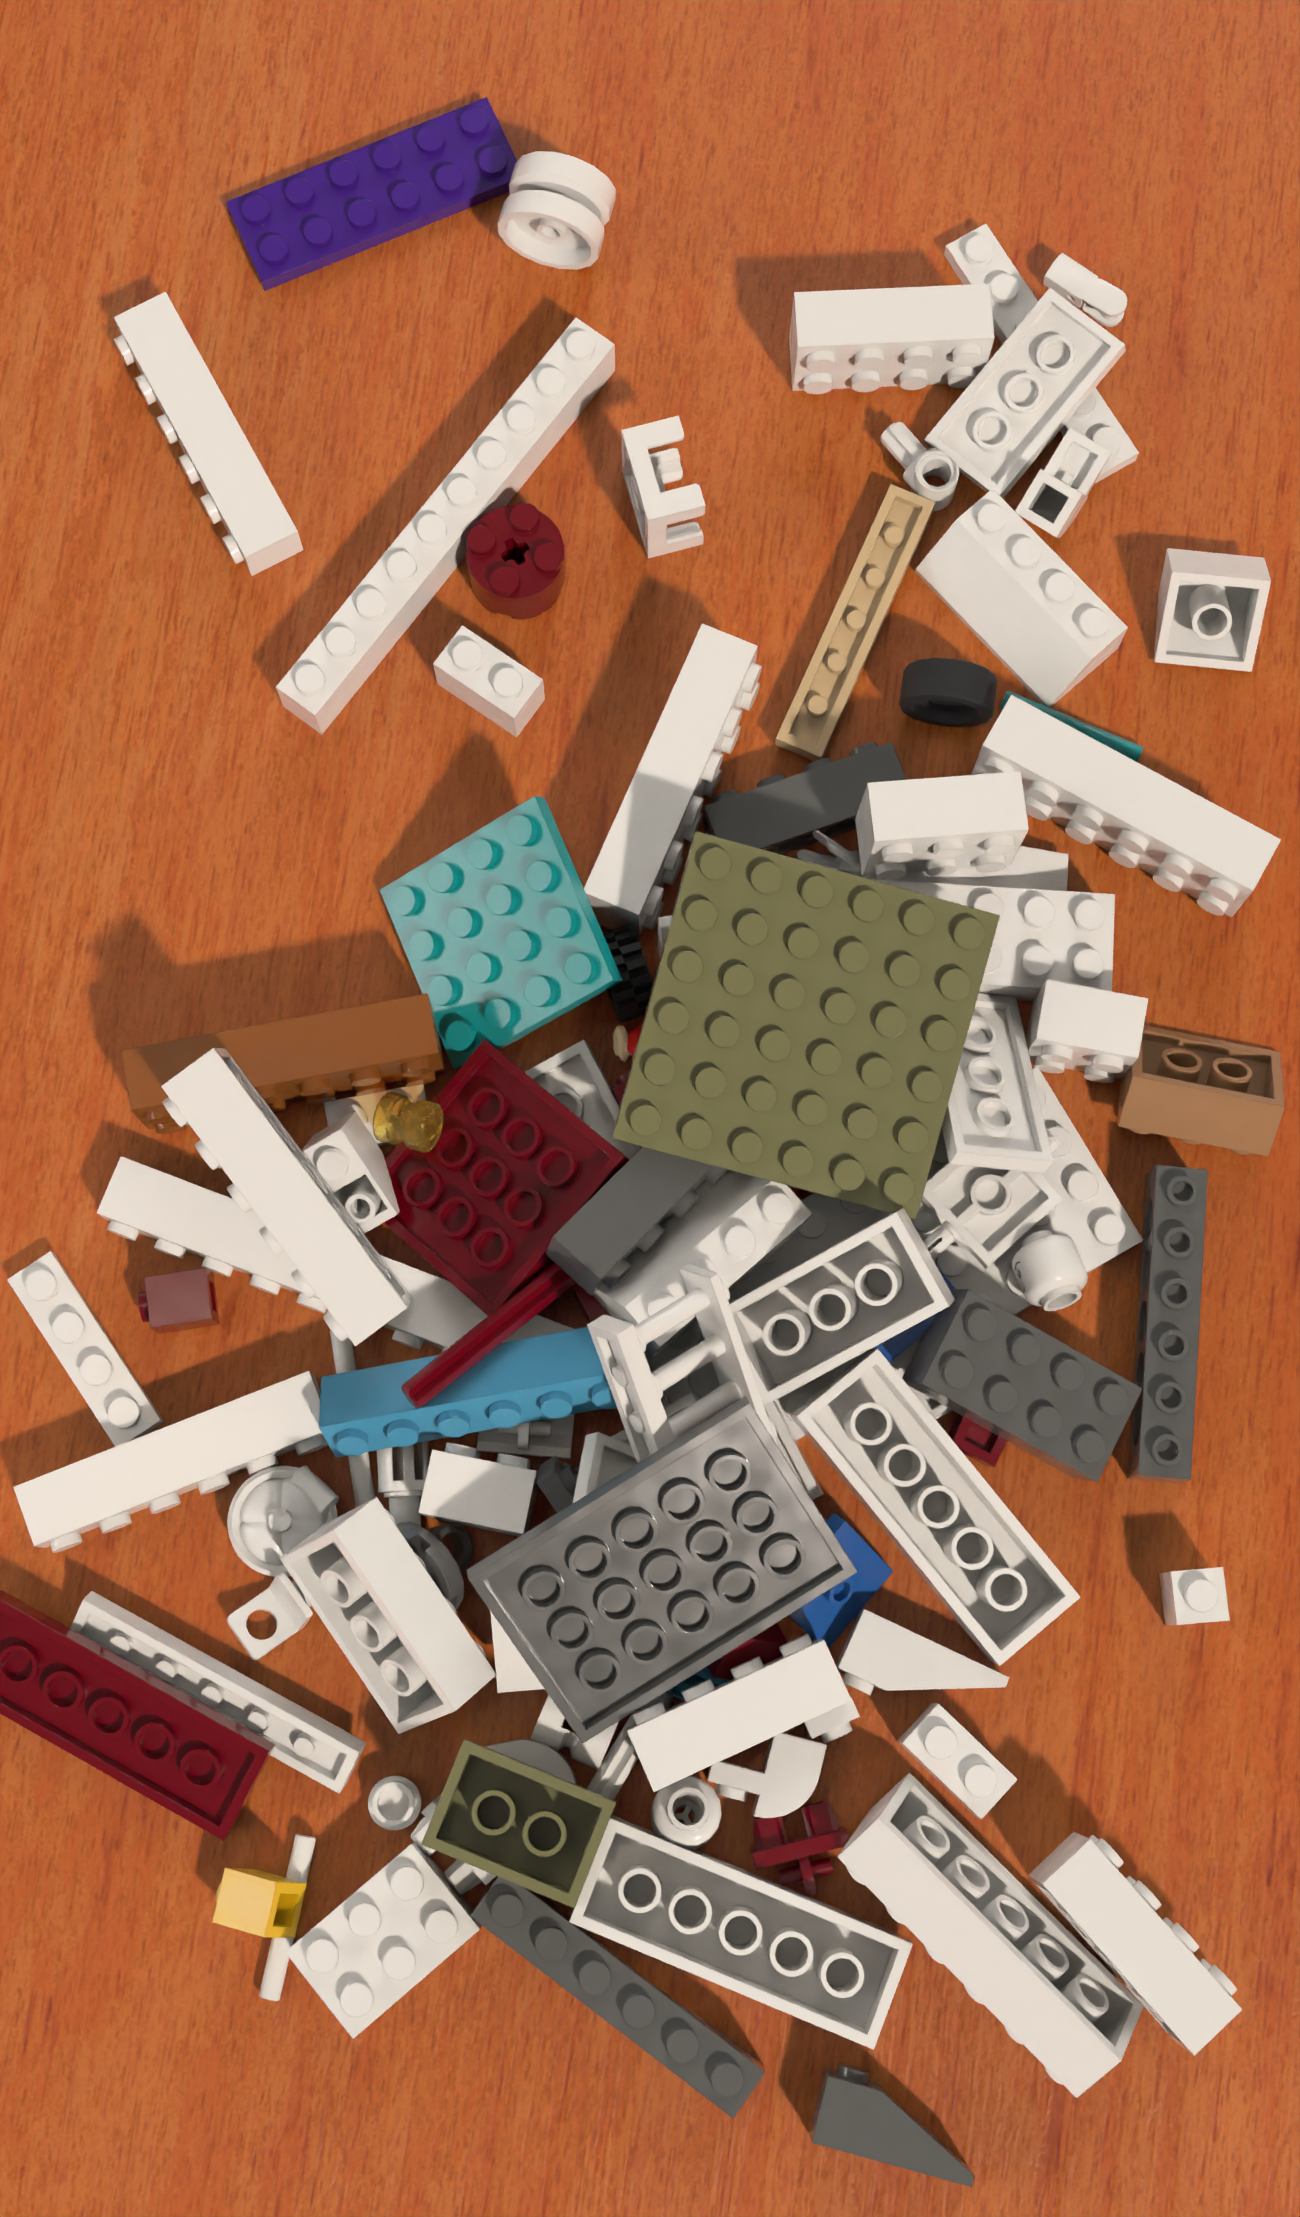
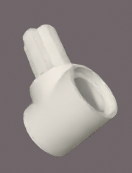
(922, 463)

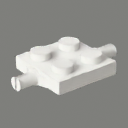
(987, 1207)

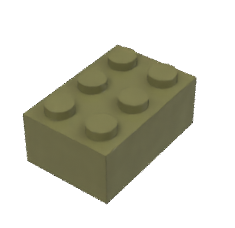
(519, 1823)

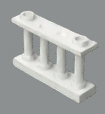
(640, 1391)

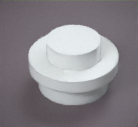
(394, 1803)

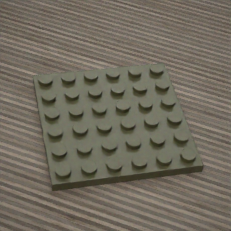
(805, 1025)

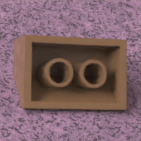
(1203, 1092)

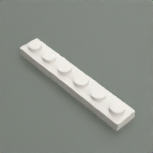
(981, 260)
(299, 1735)

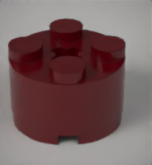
(510, 536)

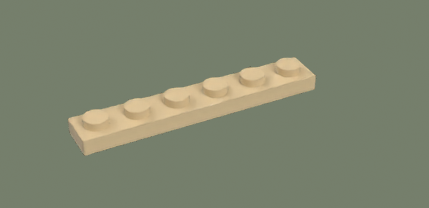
(855, 623)

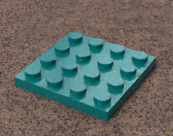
(501, 932)

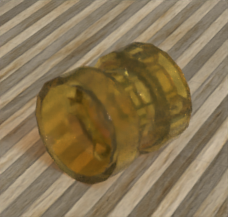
(408, 1122)

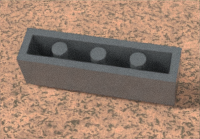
(788, 810)
(627, 1216)

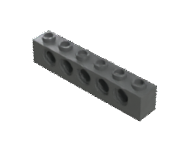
(1168, 1324)

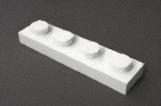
(85, 1350)

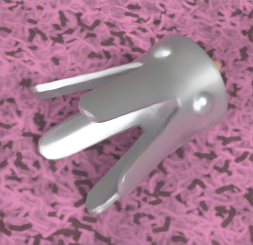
(845, 860)

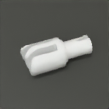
(402, 1479)

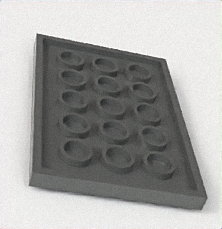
(662, 1570)

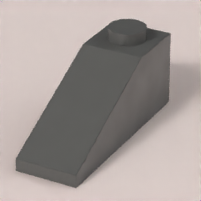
(870, 2123)

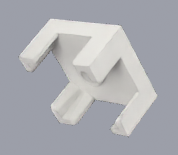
(645, 483)

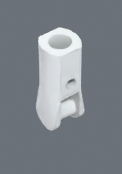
(1086, 291)

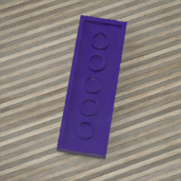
(374, 193)

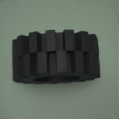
(633, 993)

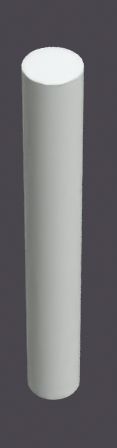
(277, 1958)

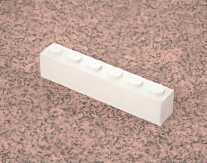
(208, 434)
(172, 1462)

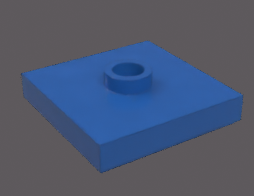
(836, 1608)

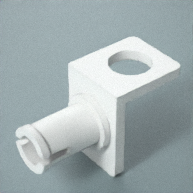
(285, 1603)

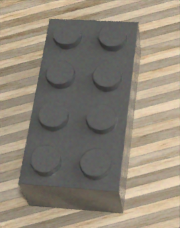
(1022, 1385)

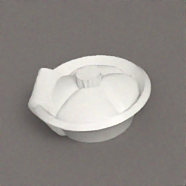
(277, 1513)

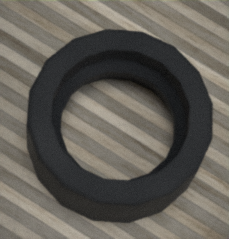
(948, 692)

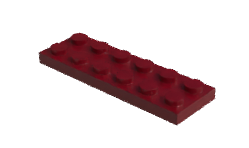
(125, 1720)

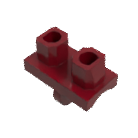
(821, 1836)

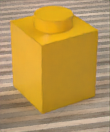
(259, 1903)

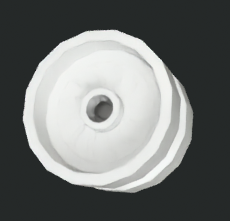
(556, 210)

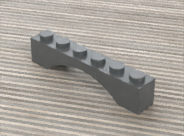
(620, 1994)

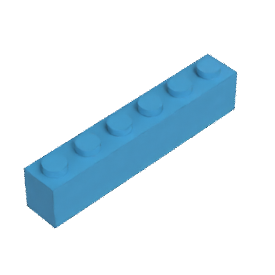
(506, 1388)

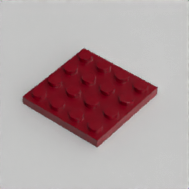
(497, 1179)

